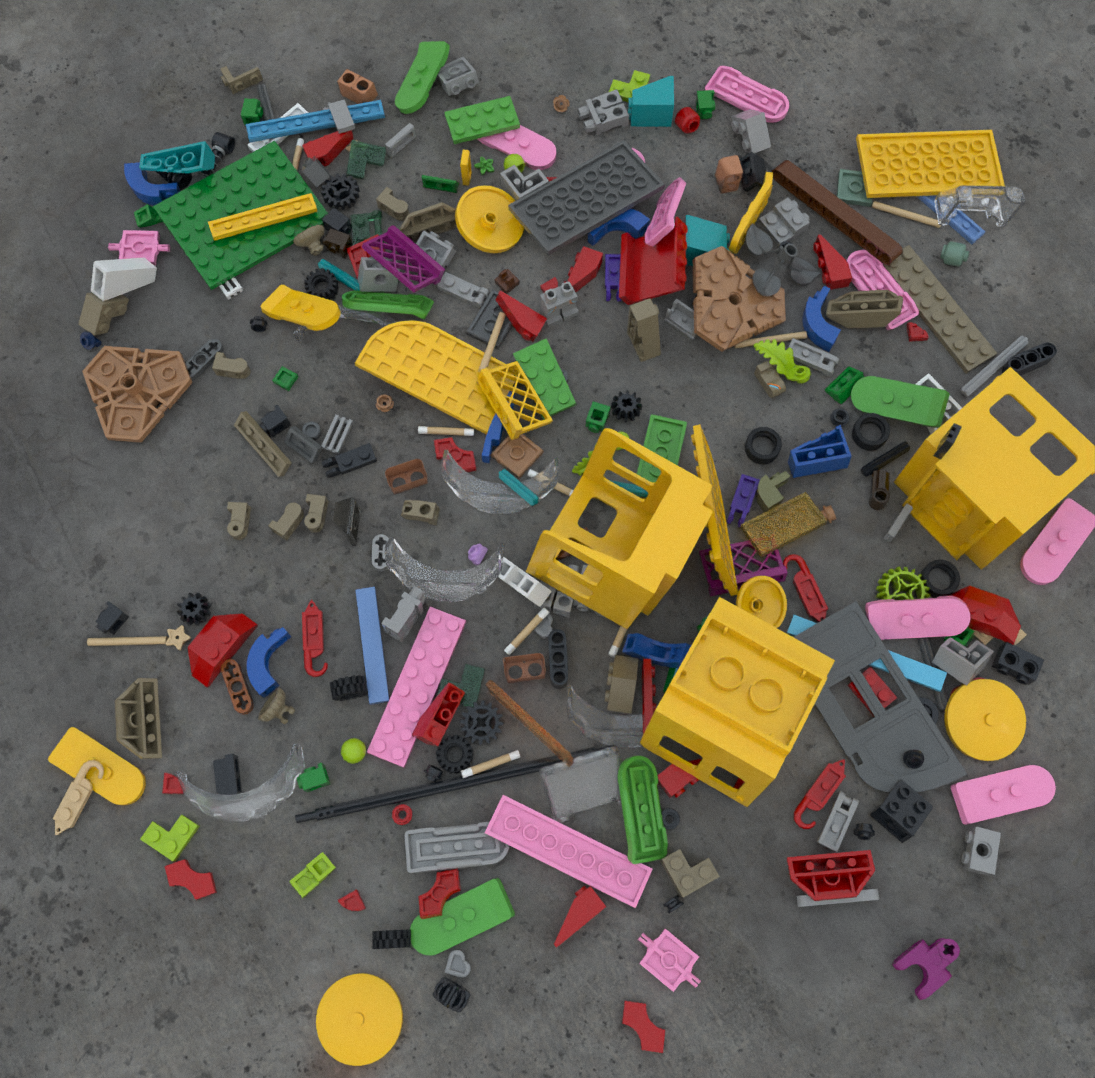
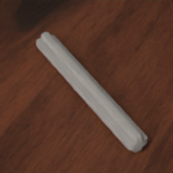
(994, 366)

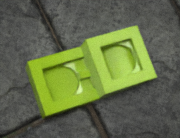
(312, 875)

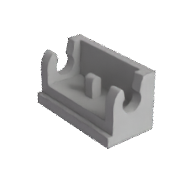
(681, 318)

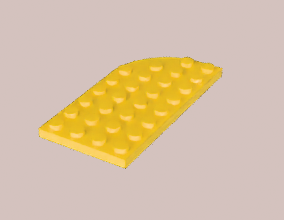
(433, 369)
(718, 532)

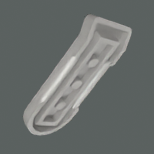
(452, 848)

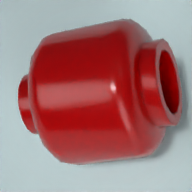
(687, 120)

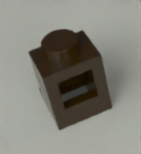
(337, 242)

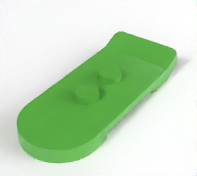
(421, 76)
(386, 302)
(900, 400)
(642, 810)
(462, 918)

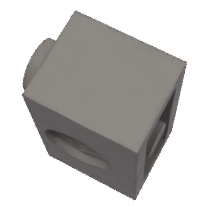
(989, 841)

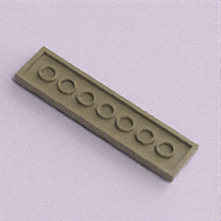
(941, 311)

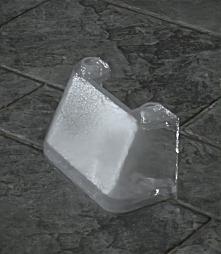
(997, 201)
(583, 785)

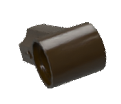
(880, 489)

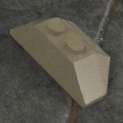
(434, 218)
(865, 308)
(139, 719)

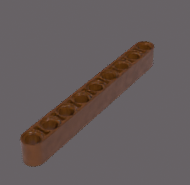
(837, 212)

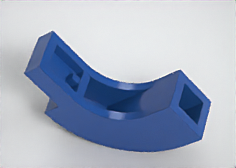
(145, 191)
(630, 221)
(817, 328)
(660, 653)
(259, 659)

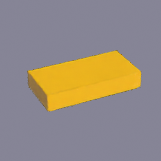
(466, 169)

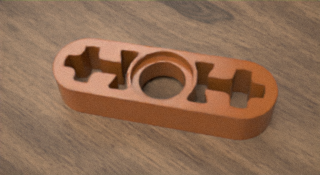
(229, 683)

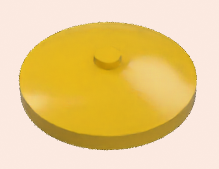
(486, 219)
(985, 720)
(359, 1019)

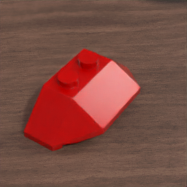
(990, 613)
(218, 643)
(832, 874)

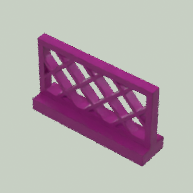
(408, 252)
(716, 586)

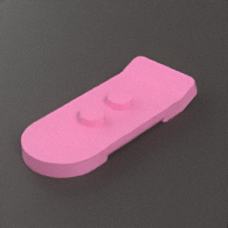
(748, 94)
(535, 149)
(664, 214)
(870, 275)
(1057, 543)
(918, 617)
(1003, 793)

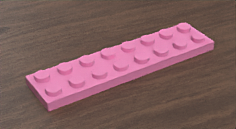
(416, 686)
(568, 851)

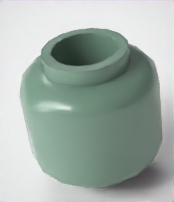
(954, 254)

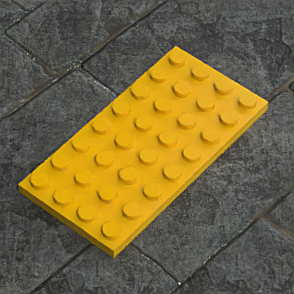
(927, 162)

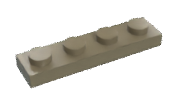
(262, 444)

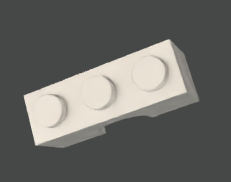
(524, 583)

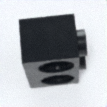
(1018, 659)

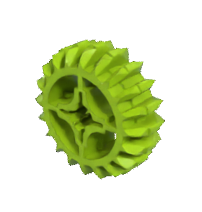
(899, 585)

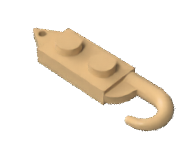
(75, 798)

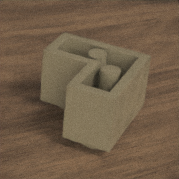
(97, 313)
(622, 682)
(685, 878)

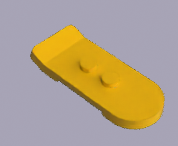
(751, 216)
(301, 308)
(121, 780)

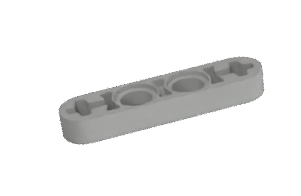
(864, 895)

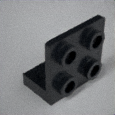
(902, 811)

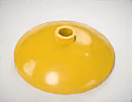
(768, 599)

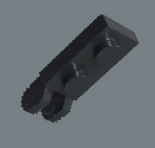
(350, 460)

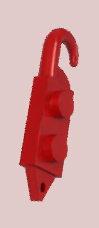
(808, 589)
(313, 638)
(820, 791)

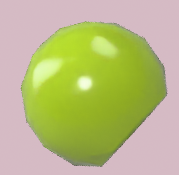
(514, 159)
(353, 750)

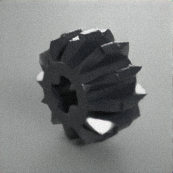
(620, 403)
(199, 613)
(451, 994)

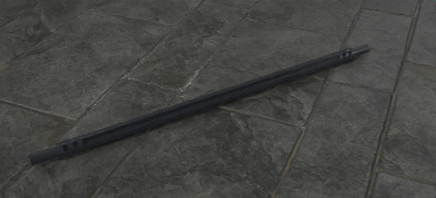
(436, 787)

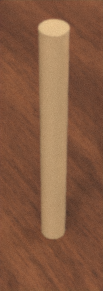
(906, 214)
(780, 338)
(492, 341)
(126, 641)

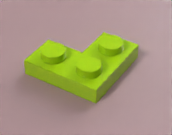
(625, 89)
(170, 842)

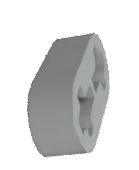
(376, 552)

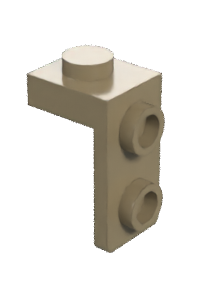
(242, 81)

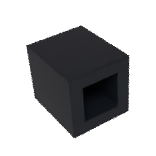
(337, 221)

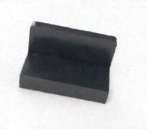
(753, 171)
(227, 775)

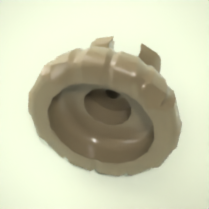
(311, 239)
(275, 707)

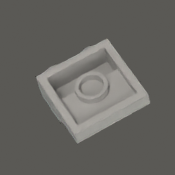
(457, 76)
(784, 221)
(440, 251)

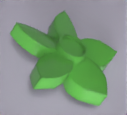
(485, 165)

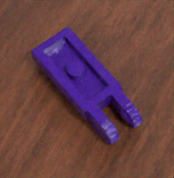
(612, 274)
(743, 498)

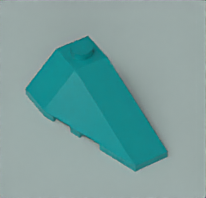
(181, 159)

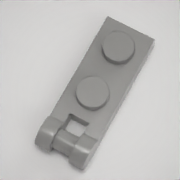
(462, 290)
(813, 357)
(837, 822)

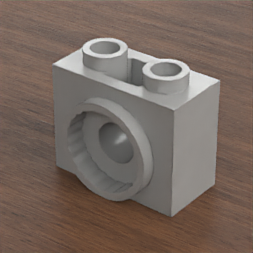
(375, 277)

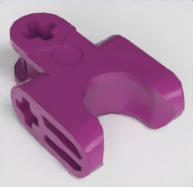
(932, 963)

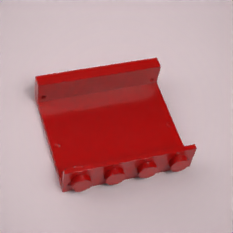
(653, 270)

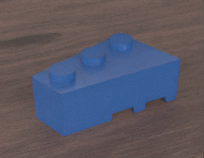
(820, 455)

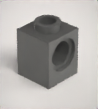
(315, 171)

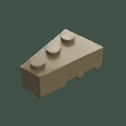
(644, 329)

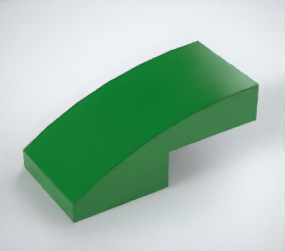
(146, 216)

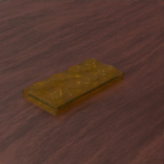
(783, 524)

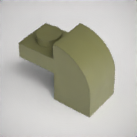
(767, 490)

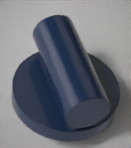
(89, 341)

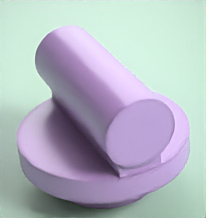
(477, 553)

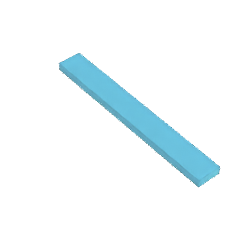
(911, 669)

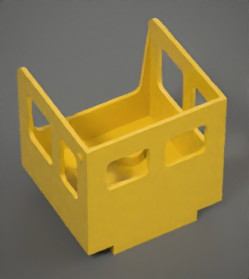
(989, 480)
(643, 546)
(738, 700)

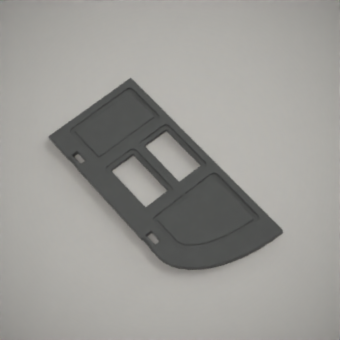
(885, 738)

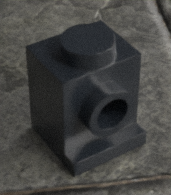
(274, 421)
(111, 619)

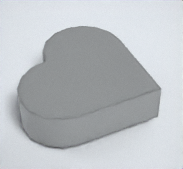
(544, 627)
(457, 965)

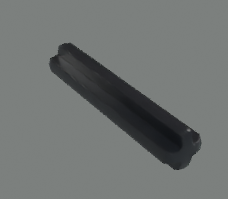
(885, 458)

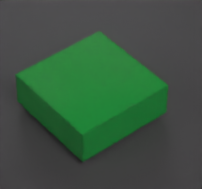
(285, 378)

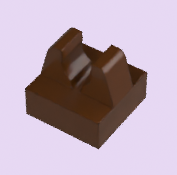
(506, 281)

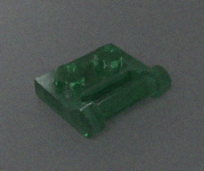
(361, 226)

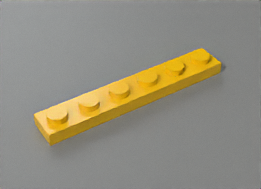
(262, 216)

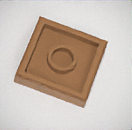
(517, 454)

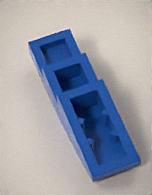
(494, 435)

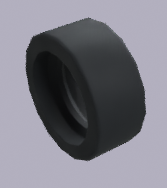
(875, 419)
(763, 432)
(949, 568)

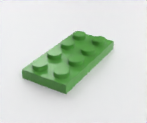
(482, 120)
(545, 377)
(665, 439)

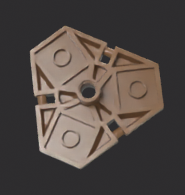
(733, 304)
(134, 389)

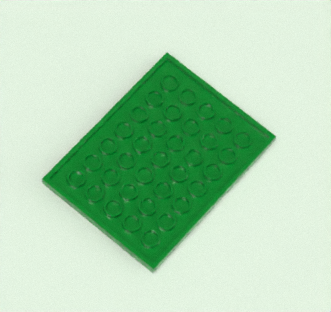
(244, 185)

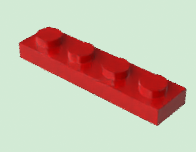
(648, 692)

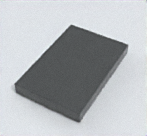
(485, 320)

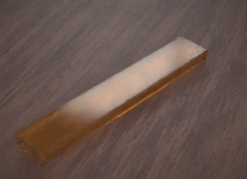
(530, 723)

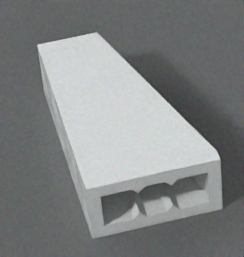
(120, 276)

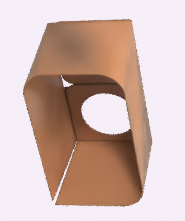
(354, 94)
(724, 174)
(399, 472)
(518, 661)

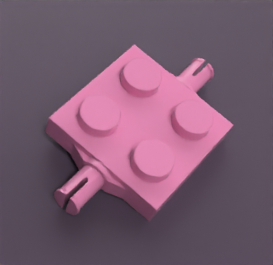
(139, 245)
(669, 960)

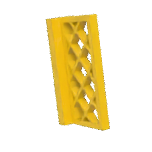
(499, 402)

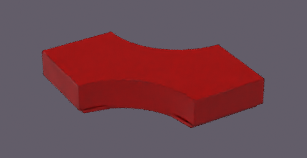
(463, 458)
(197, 883)
(432, 902)
(650, 1035)

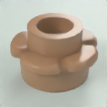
(561, 108)
(384, 399)
(828, 513)

